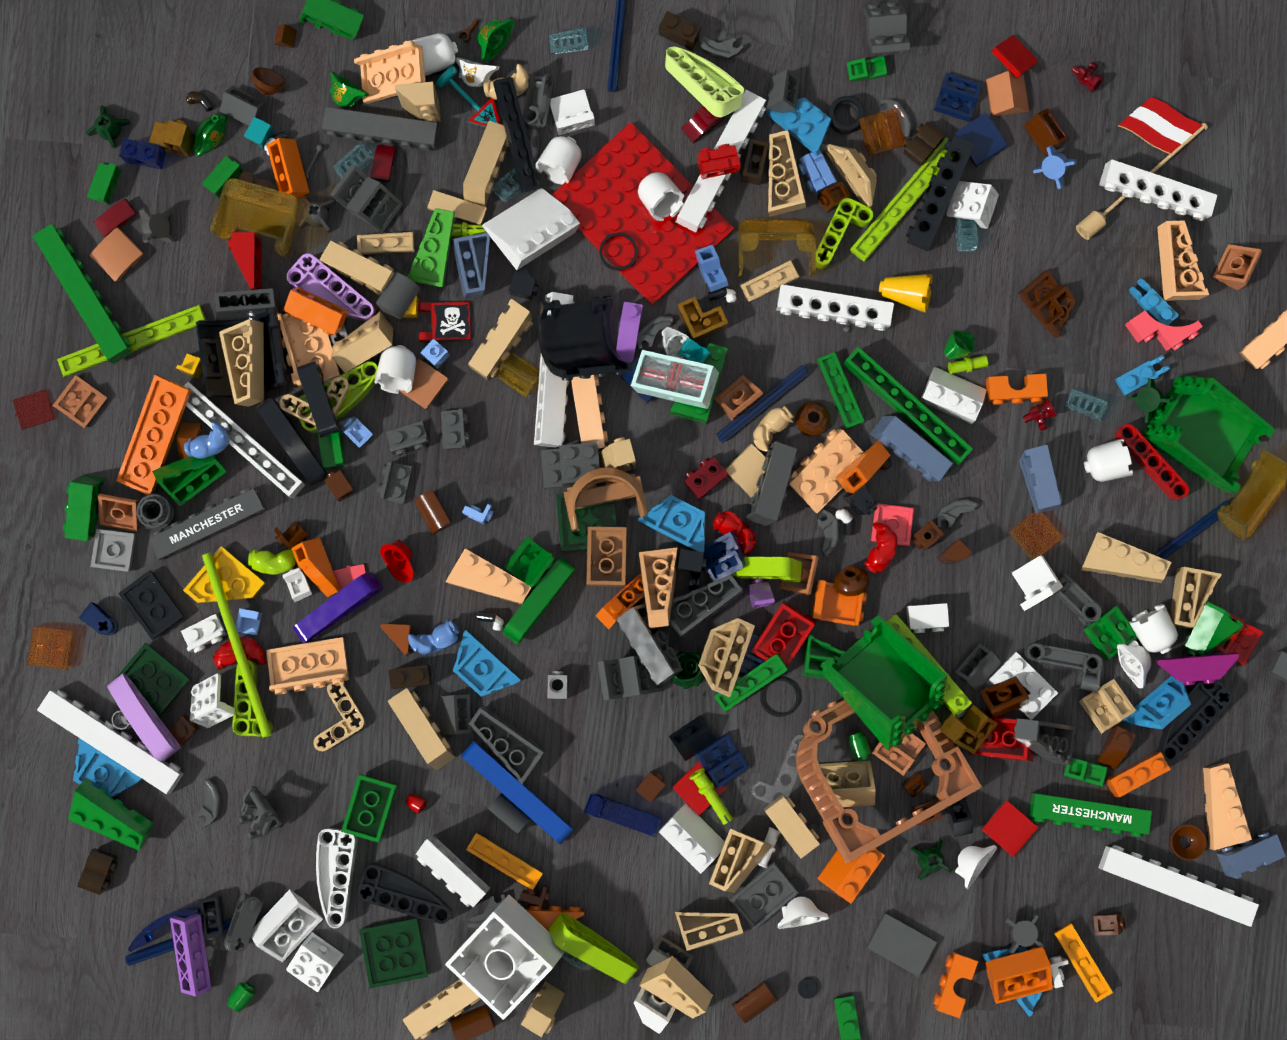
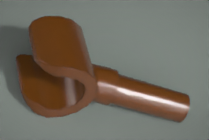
(468, 31)

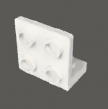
(572, 112)
(973, 202)
(1036, 581)
(206, 703)
(314, 962)

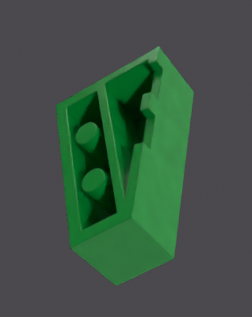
(188, 476)
(81, 507)
(815, 654)

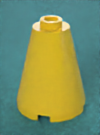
(908, 290)

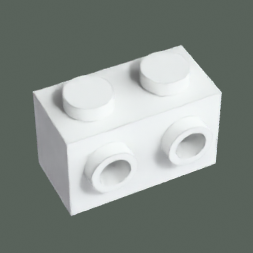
(927, 617)

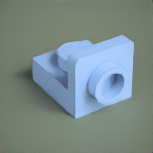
(356, 431)
(474, 513)

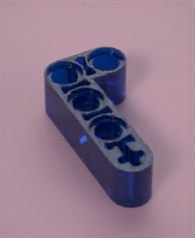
(622, 814)

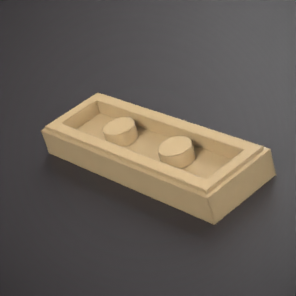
(463, 209)
(386, 243)
(769, 281)

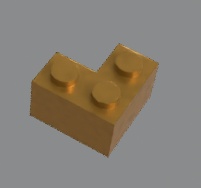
(173, 137)
(698, 323)
(971, 730)

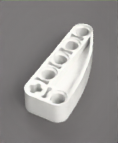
(327, 870)

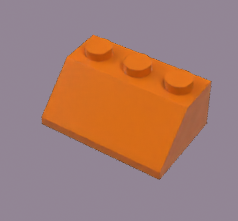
(849, 878)
(1019, 975)

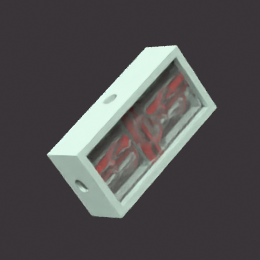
(675, 379)

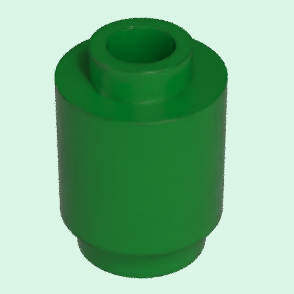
(859, 746)
(241, 996)

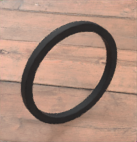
(618, 268)
(784, 714)

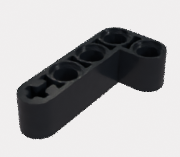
(317, 397)

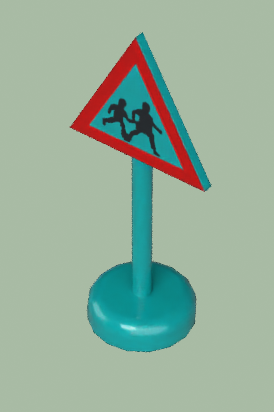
(484, 114)

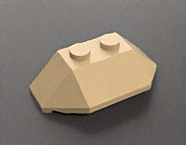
(854, 171)
(725, 654)

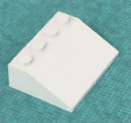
(531, 227)
(452, 871)

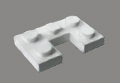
(1039, 689)

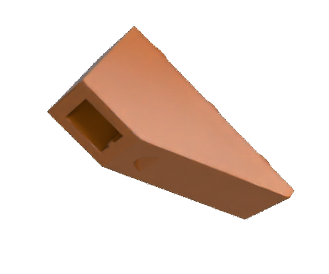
(863, 468)
(315, 564)
(621, 602)
(548, 916)

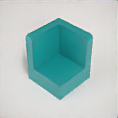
(259, 132)
(692, 351)

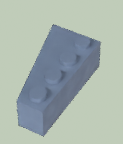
(911, 448)

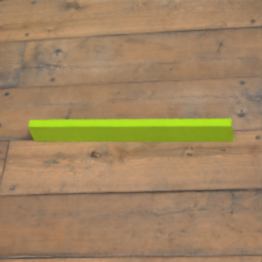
(899, 205)
(138, 337)

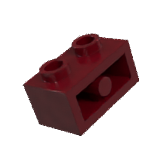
(705, 478)

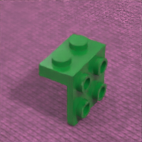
(529, 562)

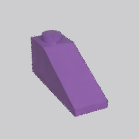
(629, 330)
(760, 594)

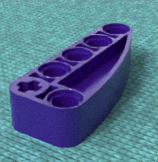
(338, 606)

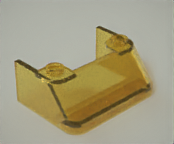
(753, 230)
(1256, 496)

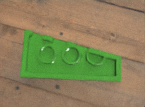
(433, 253)

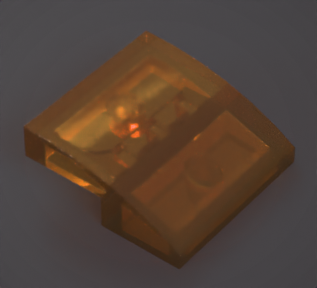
(882, 131)
(1035, 534)
(50, 648)

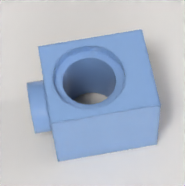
(435, 354)

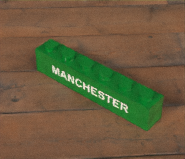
(1090, 813)

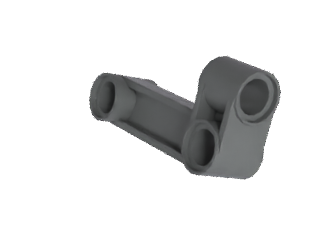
(1088, 677)

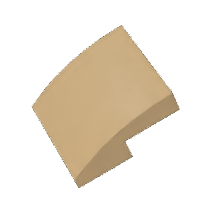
(747, 469)
(1107, 706)

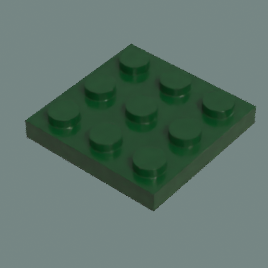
(593, 516)
(155, 678)
(393, 953)

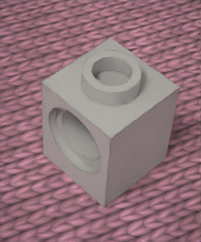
(561, 694)

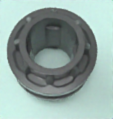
(147, 504)

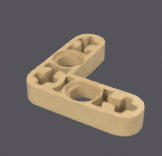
(343, 392)
(345, 723)

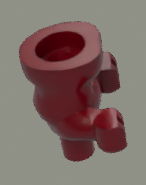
(1087, 77)
(1039, 413)

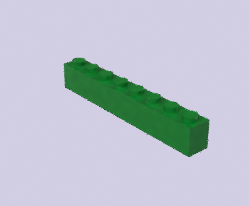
(82, 294)
(907, 406)

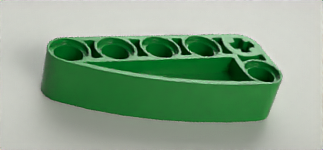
(538, 601)

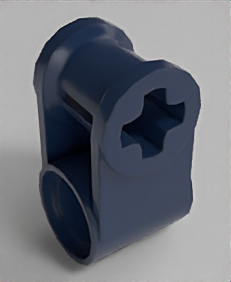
(96, 618)

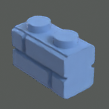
(817, 172)

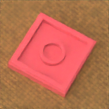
(899, 520)

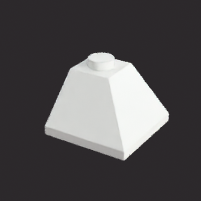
(653, 1011)

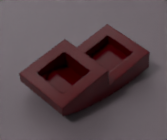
(383, 163)
(115, 216)

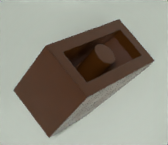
(1115, 747)

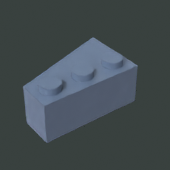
(471, 261)
(1040, 479)
(1251, 854)

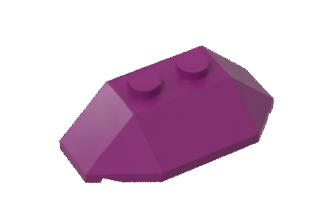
(1199, 667)

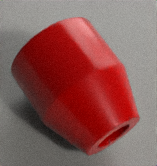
(416, 803)

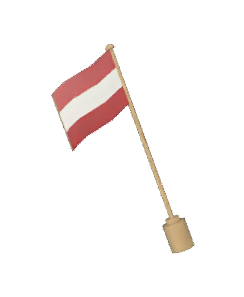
(1159, 127)

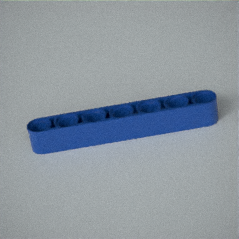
(517, 792)

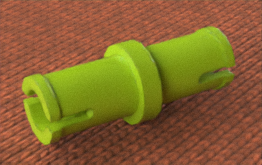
(967, 364)

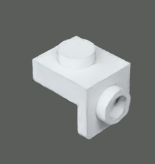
(297, 584)

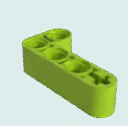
(837, 234)
(770, 568)
(239, 698)

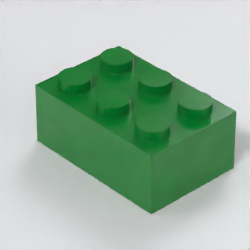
(370, 808)

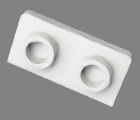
(203, 633)

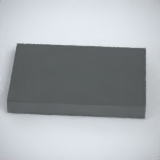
(764, 896)
(901, 944)

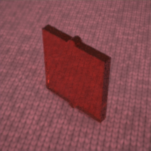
(33, 409)

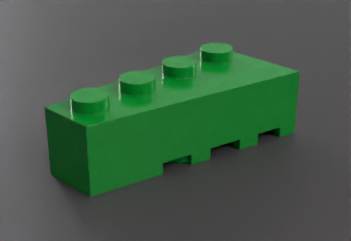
(715, 358)
(108, 816)

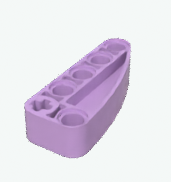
(324, 288)
(143, 718)

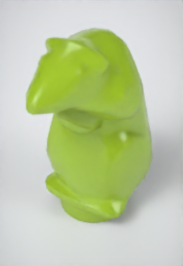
(271, 564)

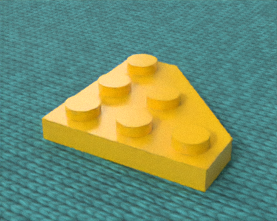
(235, 578)

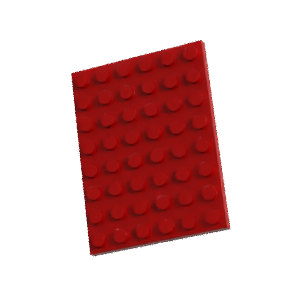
(607, 202)

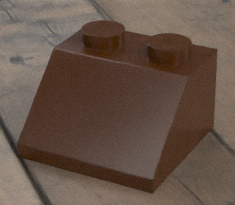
(1005, 697)

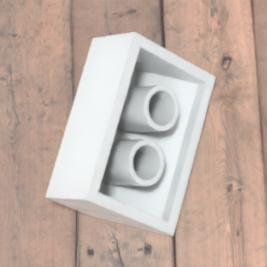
(953, 395)
(692, 838)
(285, 926)

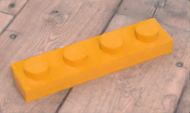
(504, 861)
(1083, 962)

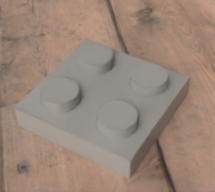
(113, 550)

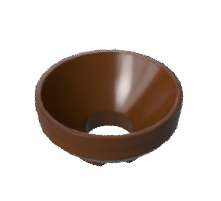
(267, 81)
(807, 427)
(851, 585)
(1197, 842)

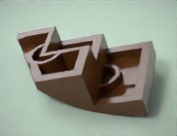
(1048, 301)

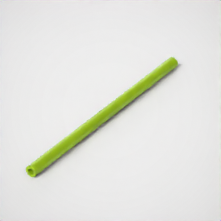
(237, 646)

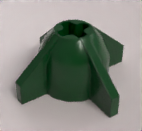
(107, 126)
(1149, 400)
(930, 859)

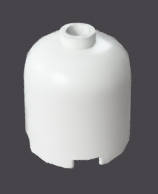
(437, 52)
(560, 159)
(660, 196)
(396, 369)
(1108, 461)
(1155, 629)

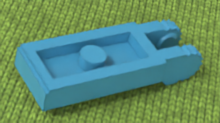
(1153, 303)
(1139, 376)

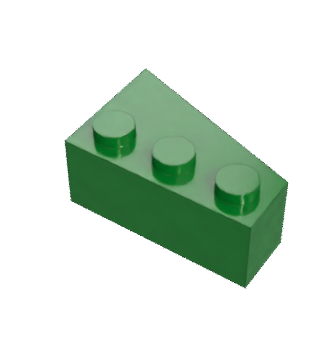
(332, 16)

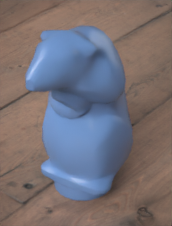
(208, 445)
(441, 638)

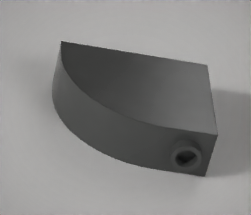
(241, 304)

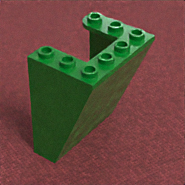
(1206, 430)
(887, 683)

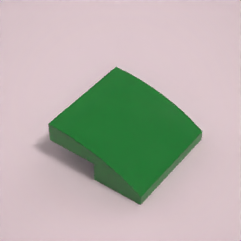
(1109, 631)

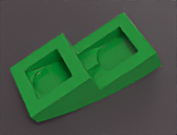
(867, 69)
(1086, 772)

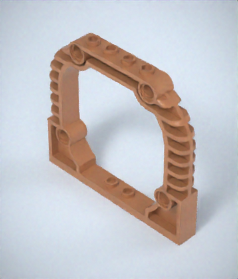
(859, 839)

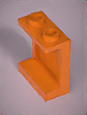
(835, 607)

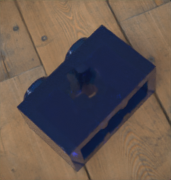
(142, 153)

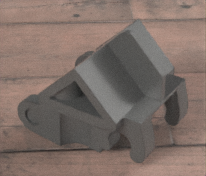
(258, 811)

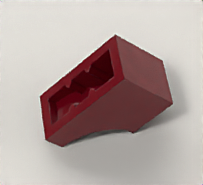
(700, 124)

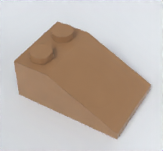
(606, 556)

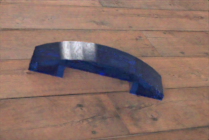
(144, 937)

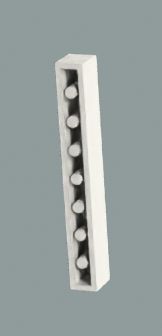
(705, 190)
(551, 397)
(245, 443)
(110, 741)
(1178, 886)

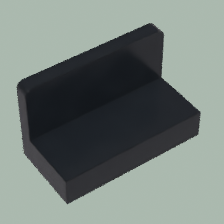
(692, 737)

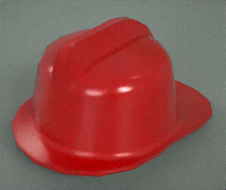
(398, 558)

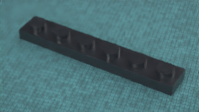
(516, 135)

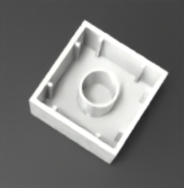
(505, 957)

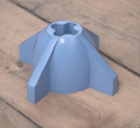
(1055, 166)

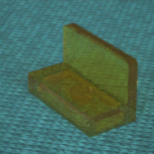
(518, 374)

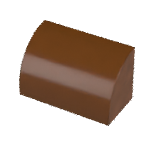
(1046, 131)
(432, 512)
(954, 553)
(754, 1002)
(472, 1023)

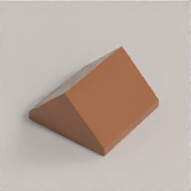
(1007, 94)
(1237, 266)
(738, 397)
(118, 512)
(809, 566)

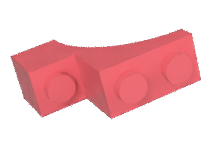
(1144, 327)

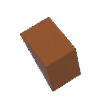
(187, 431)
(399, 635)

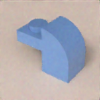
(710, 268)

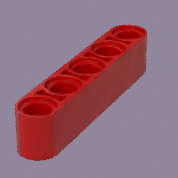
(1160, 466)

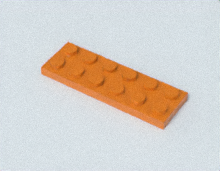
(153, 434)

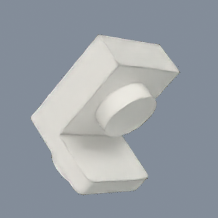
(1057, 974)

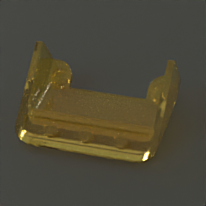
(257, 211)

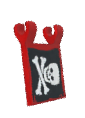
(449, 321)

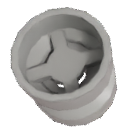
(119, 721)

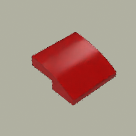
(1243, 642)
(1010, 828)

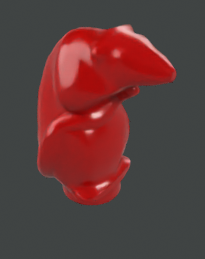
(728, 522)
(881, 556)
(225, 655)

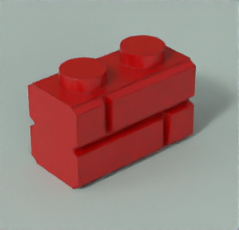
(718, 161)

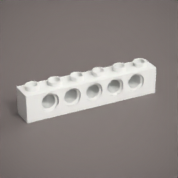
(1203, 200)
(844, 302)

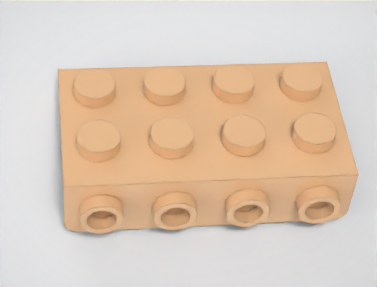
(389, 68)
(305, 346)
(816, 476)
(307, 665)

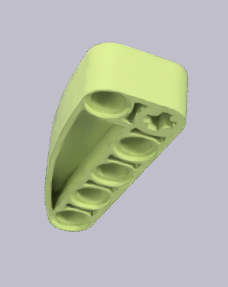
(705, 81)

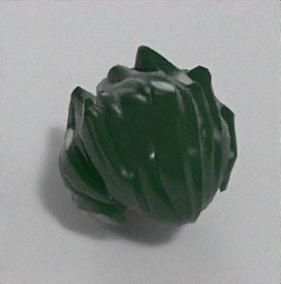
(691, 673)

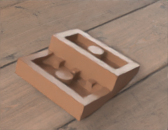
(116, 254)
(426, 384)
(79, 401)
(902, 756)

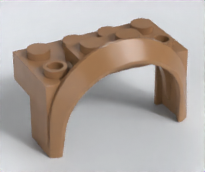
(612, 491)

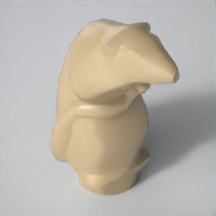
(520, 81)
(774, 421)

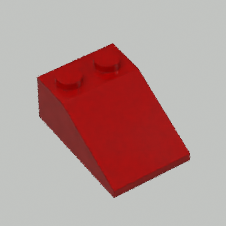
(248, 254)
(784, 634)
(1002, 743)

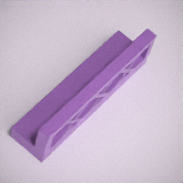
(193, 954)

